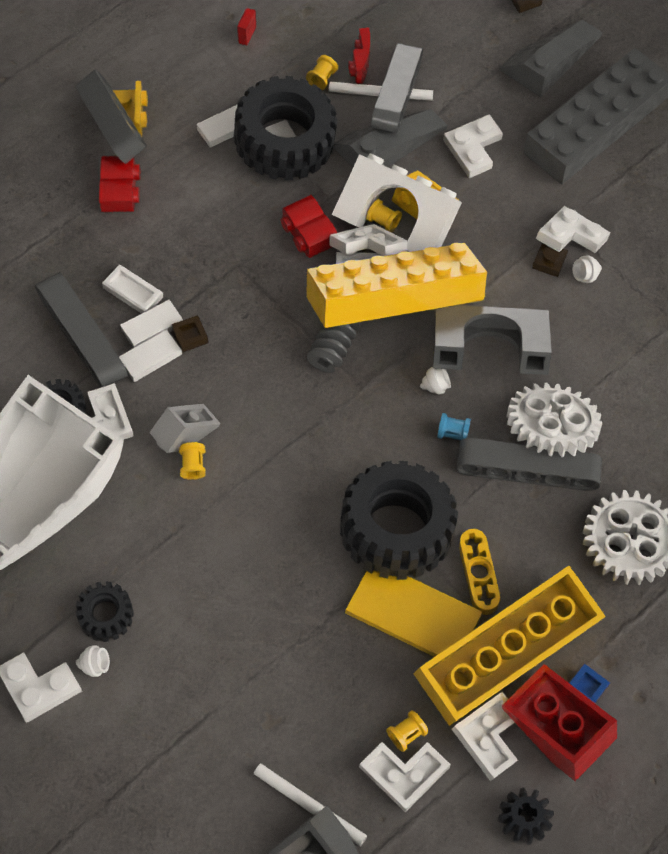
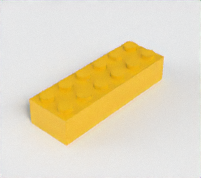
(395, 284)
(508, 645)

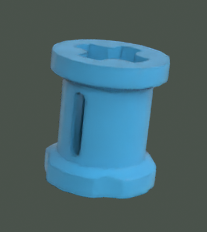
(453, 427)

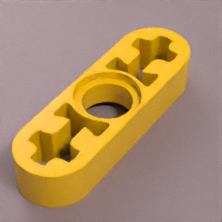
(482, 550)

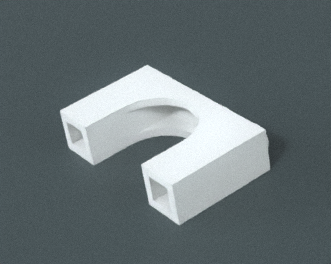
(371, 179)

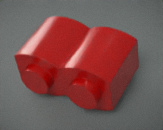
(117, 184)
(308, 226)

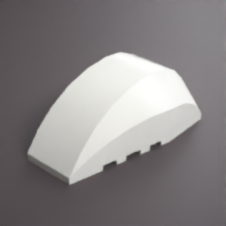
(49, 466)

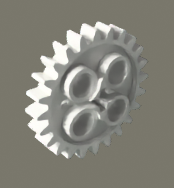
(554, 419)
(633, 513)

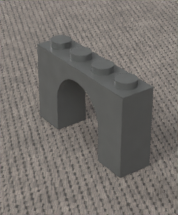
(522, 327)

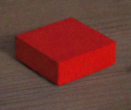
(246, 26)

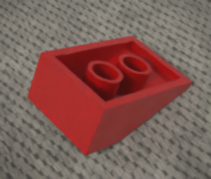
(561, 721)

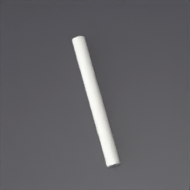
(373, 90)
(304, 800)

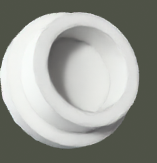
(586, 269)
(436, 381)
(93, 661)

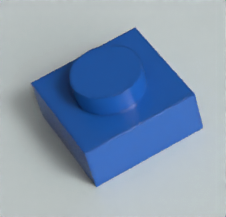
(589, 683)

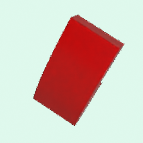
(361, 55)

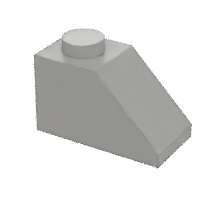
(183, 425)

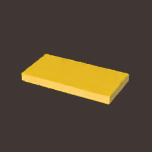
(412, 612)

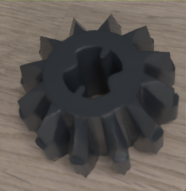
(517, 823)

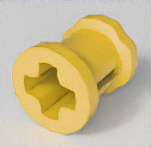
(322, 71)
(383, 215)
(192, 460)
(407, 731)

